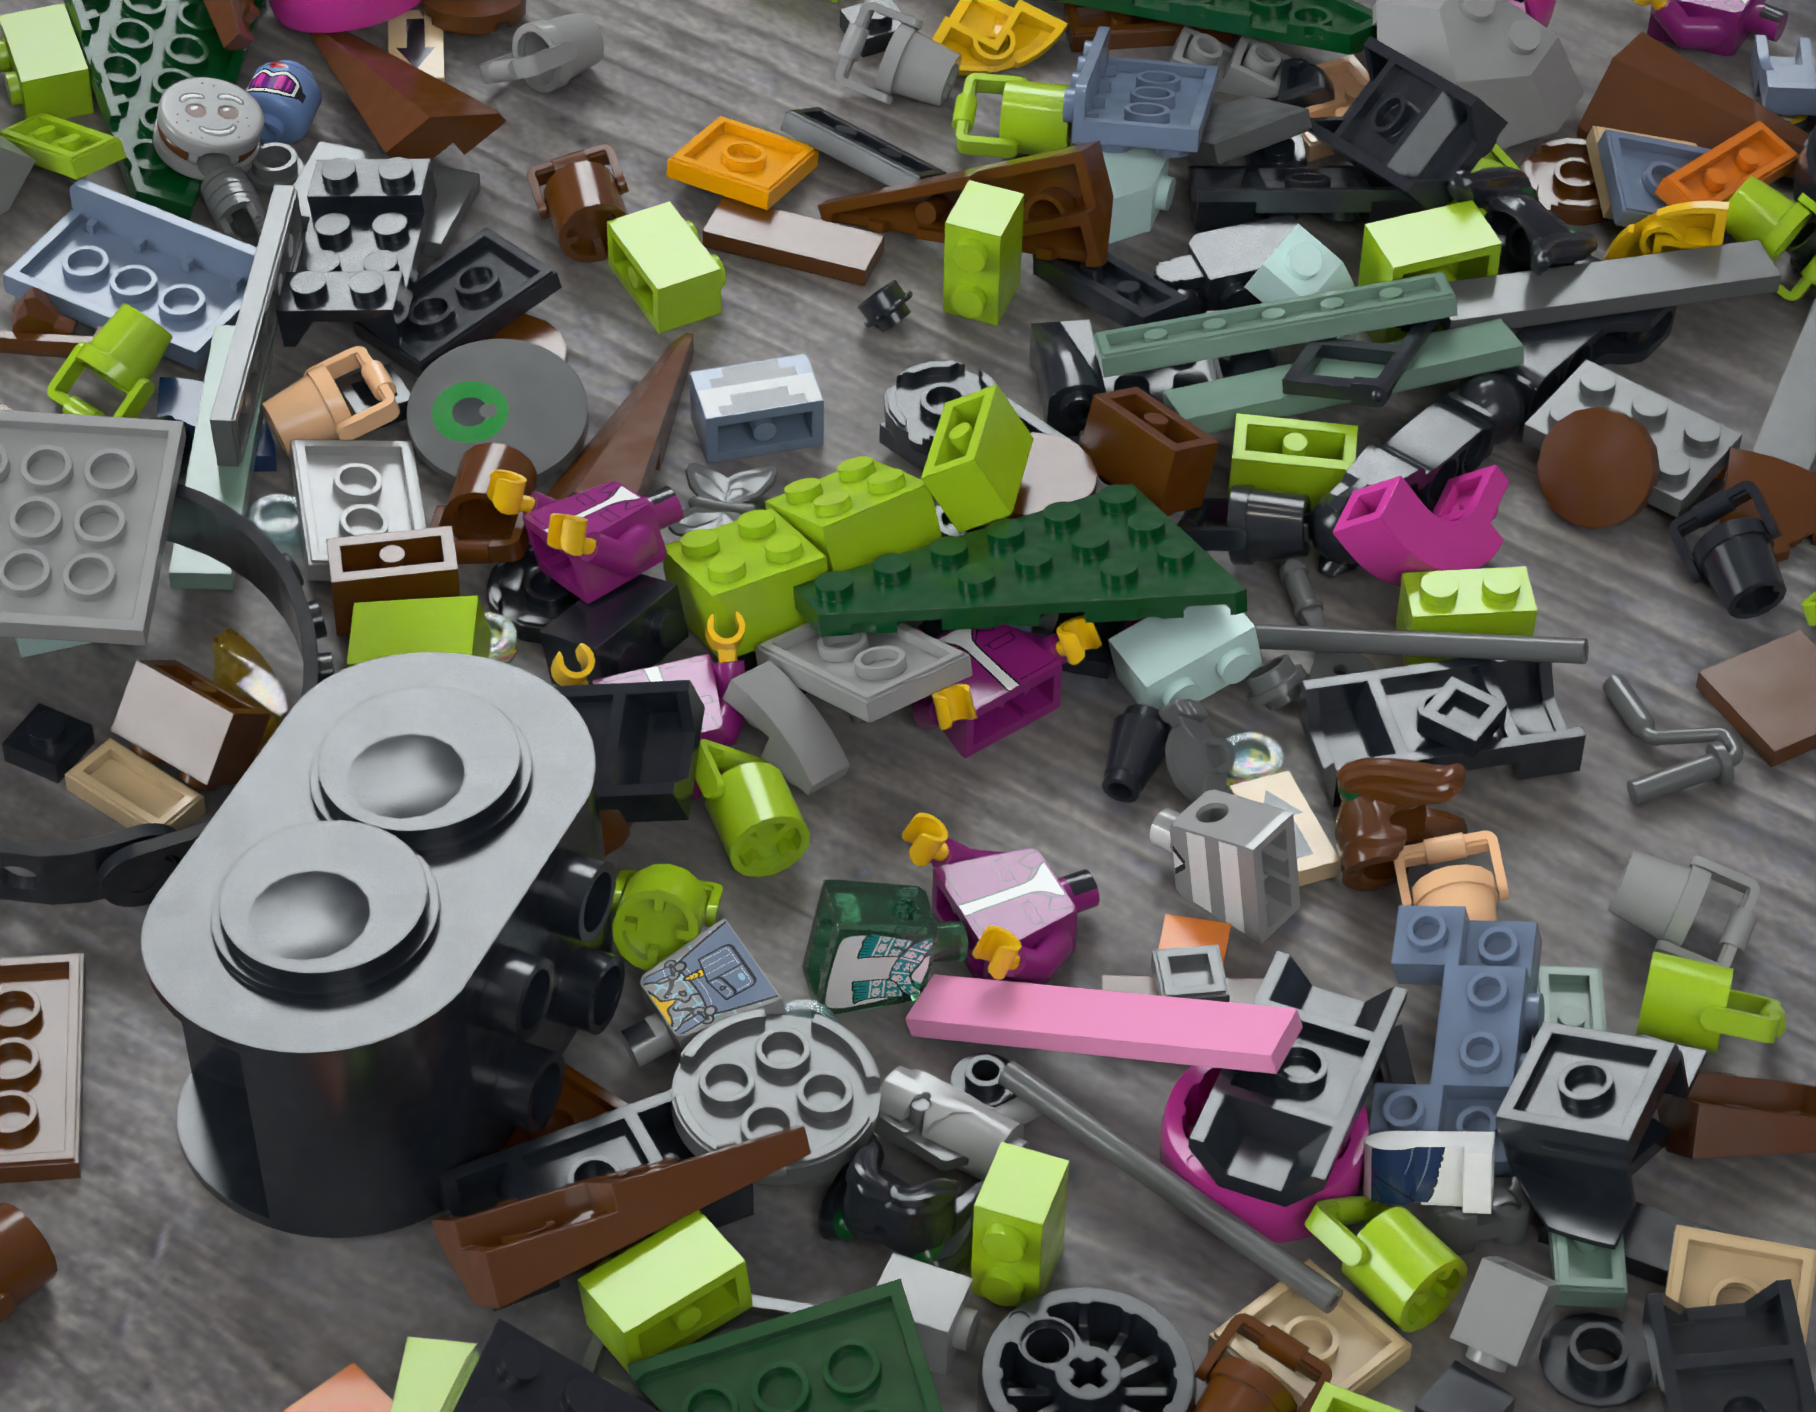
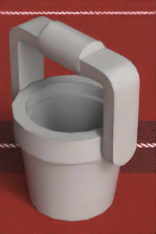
(548, 53)
(910, 66)
(1666, 897)

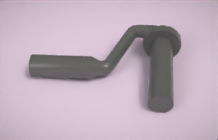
(1717, 763)

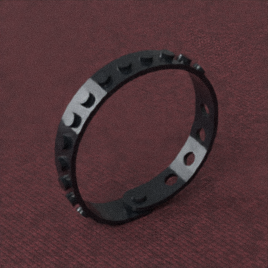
(137, 861)

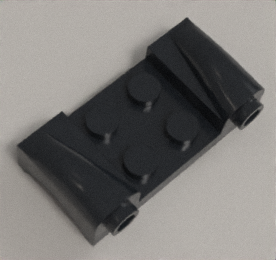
(1071, 373)

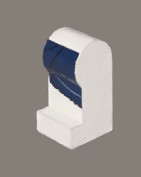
(1431, 1168)

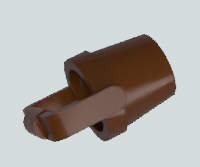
(1245, 1387)

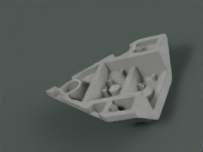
(1490, 53)

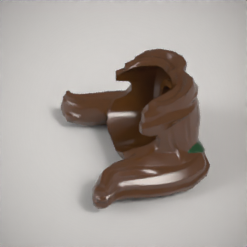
(1387, 810)

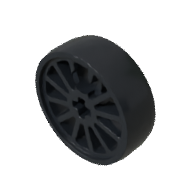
(1086, 1376)

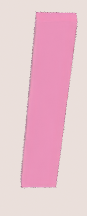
(1105, 1023)

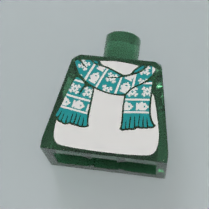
(875, 945)

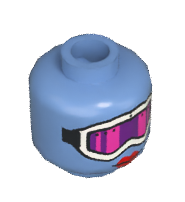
(287, 100)

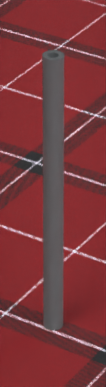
(1423, 643)
(1171, 1187)

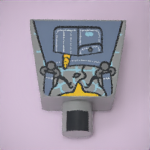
(696, 988)

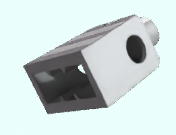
(1233, 860)

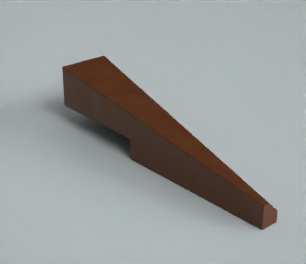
(636, 434)

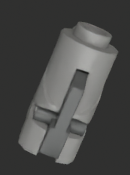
(947, 1123)

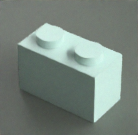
(1186, 655)

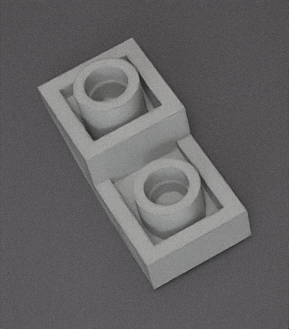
(1246, 70)
(798, 734)

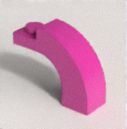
(1396, 533)

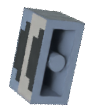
(757, 408)

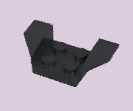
(1580, 1119)

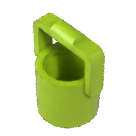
(1028, 120)
(751, 810)
(660, 912)
(1694, 1005)
(1391, 1259)

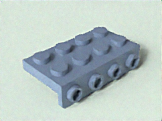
(1138, 101)
(140, 256)

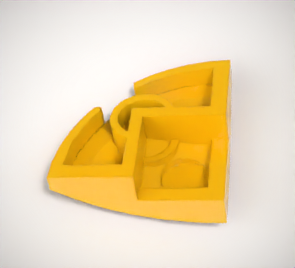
(997, 35)
(1672, 229)

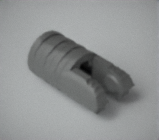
(233, 202)

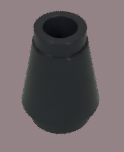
(1134, 751)

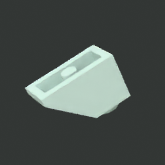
(1139, 190)
(1299, 269)

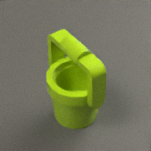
(1775, 221)
(122, 355)

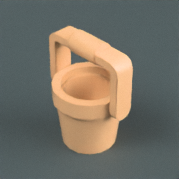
(317, 409)
(1455, 884)

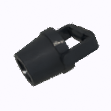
(1259, 524)
(1734, 554)

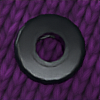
(1592, 1383)

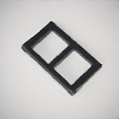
(1359, 390)

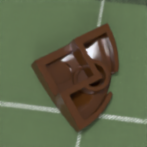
(1787, 490)

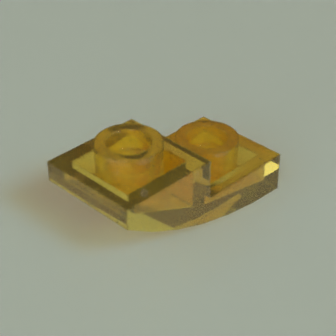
(248, 674)

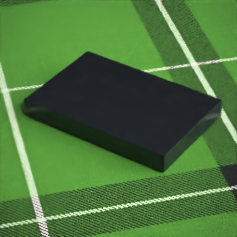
(467, 299)

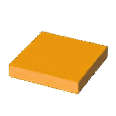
(743, 162)

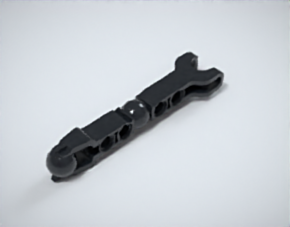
(1483, 412)

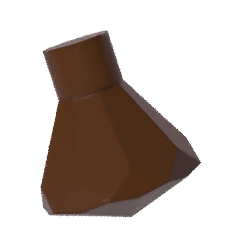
(38, 315)

